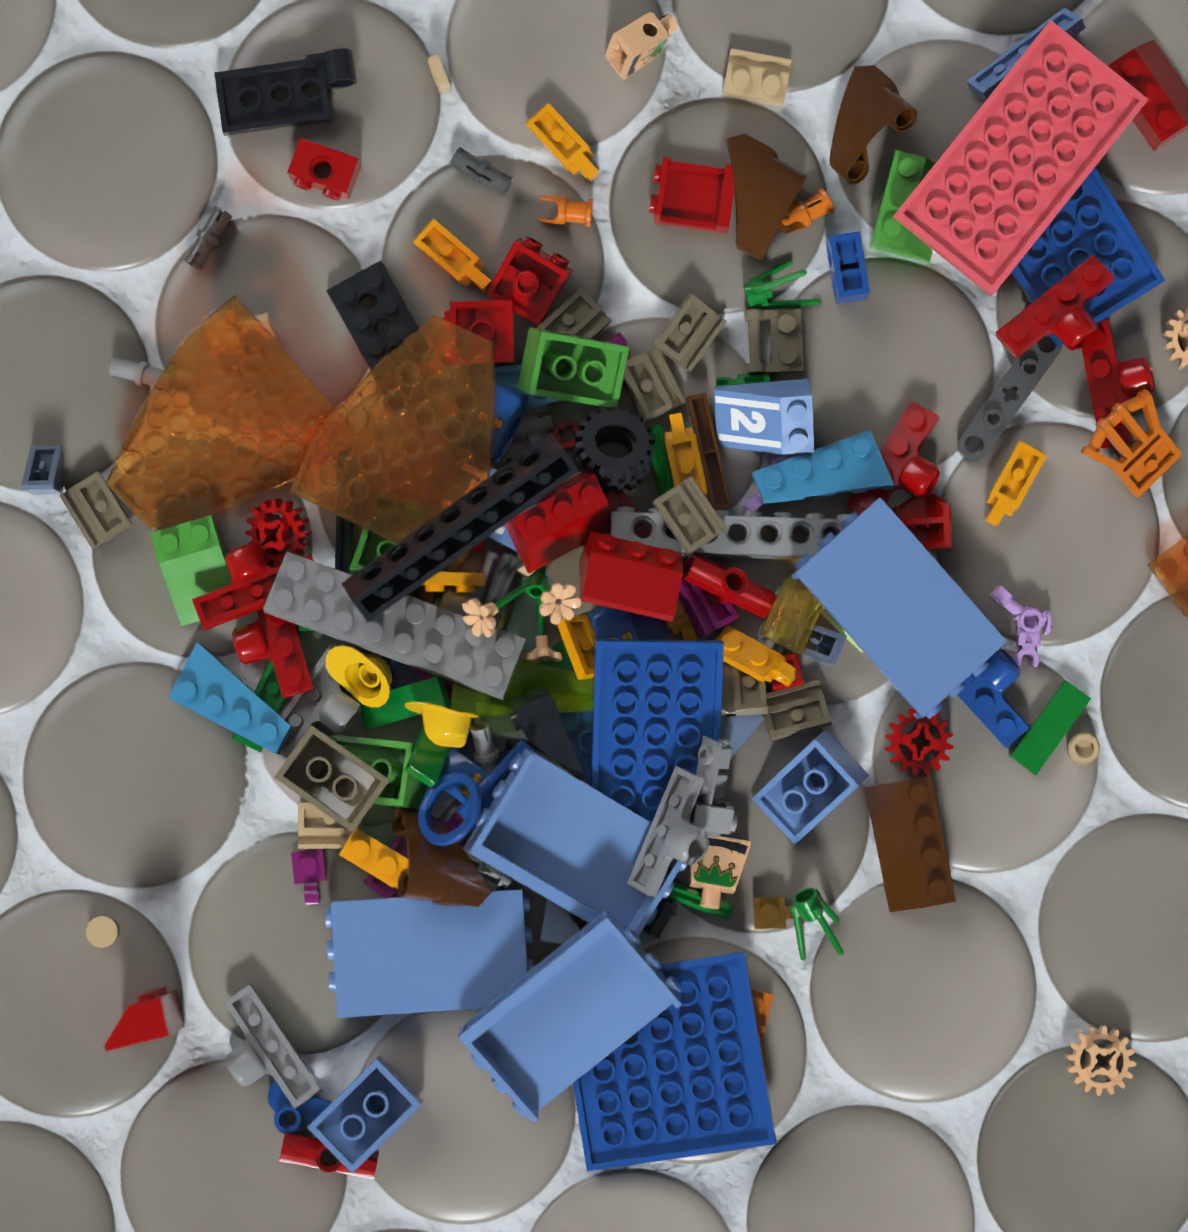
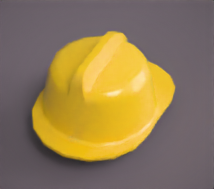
(361, 674)
(443, 725)

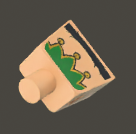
(639, 43)
(719, 869)

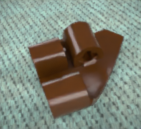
(866, 107)
(762, 192)
(436, 871)

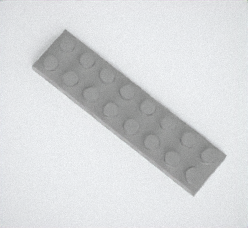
(405, 632)

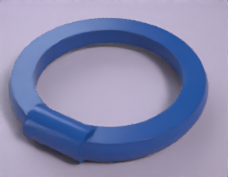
(430, 798)

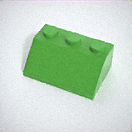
(888, 234)

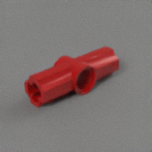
(741, 592)
(307, 1151)

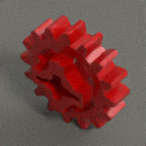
(288, 529)
(921, 726)

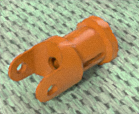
(569, 211)
(803, 213)

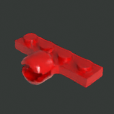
(1059, 311)
(1111, 379)
(903, 461)
(245, 594)
(278, 641)

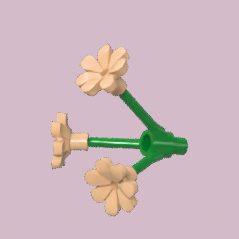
(549, 600)

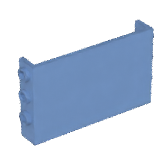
(900, 607)
(567, 843)
(425, 955)
(568, 1013)

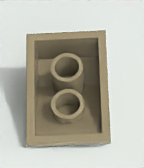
(332, 778)

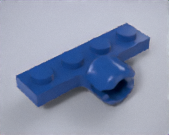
(987, 701)

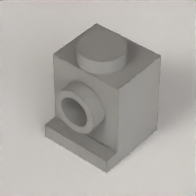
(714, 819)

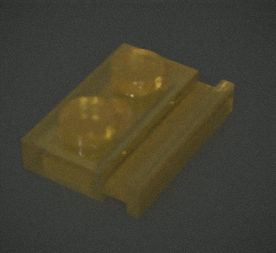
(792, 616)

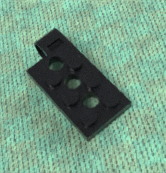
(328, 70)
(362, 323)

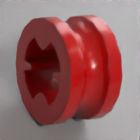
(561, 426)

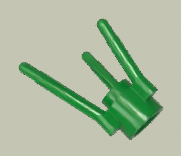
(759, 289)
(809, 905)

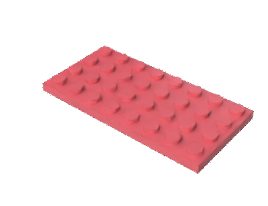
(1020, 158)

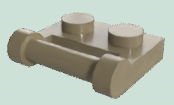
(784, 341)

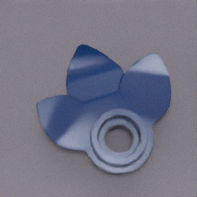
(305, 1113)

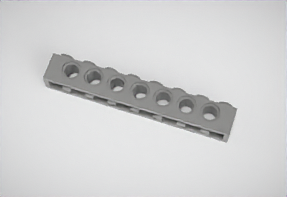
(752, 546)

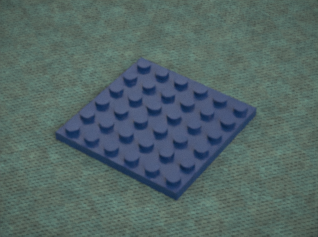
(684, 1079)

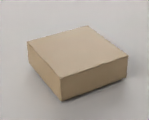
(439, 74)

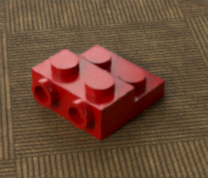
(530, 279)
(490, 320)

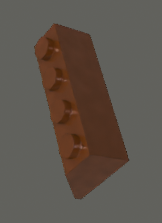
(910, 844)

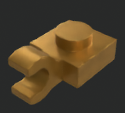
(771, 912)

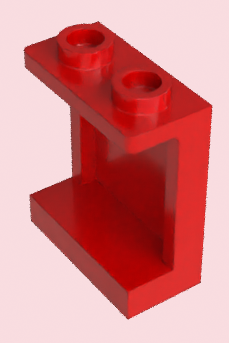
(693, 196)

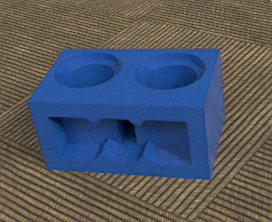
(847, 267)

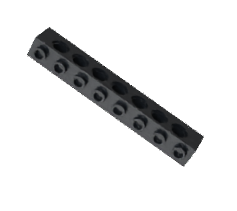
(459, 527)

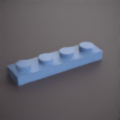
(989, 77)

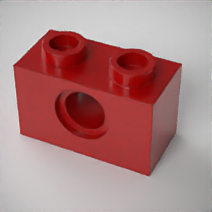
(310, 157)

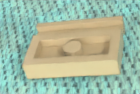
(757, 77)
(319, 830)

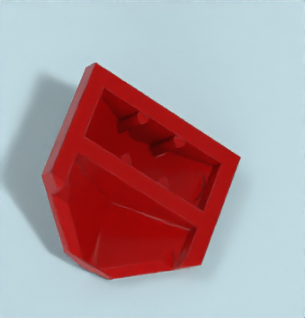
(928, 521)

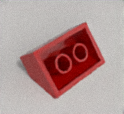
(1153, 76)
(559, 521)
(630, 576)
(150, 1018)

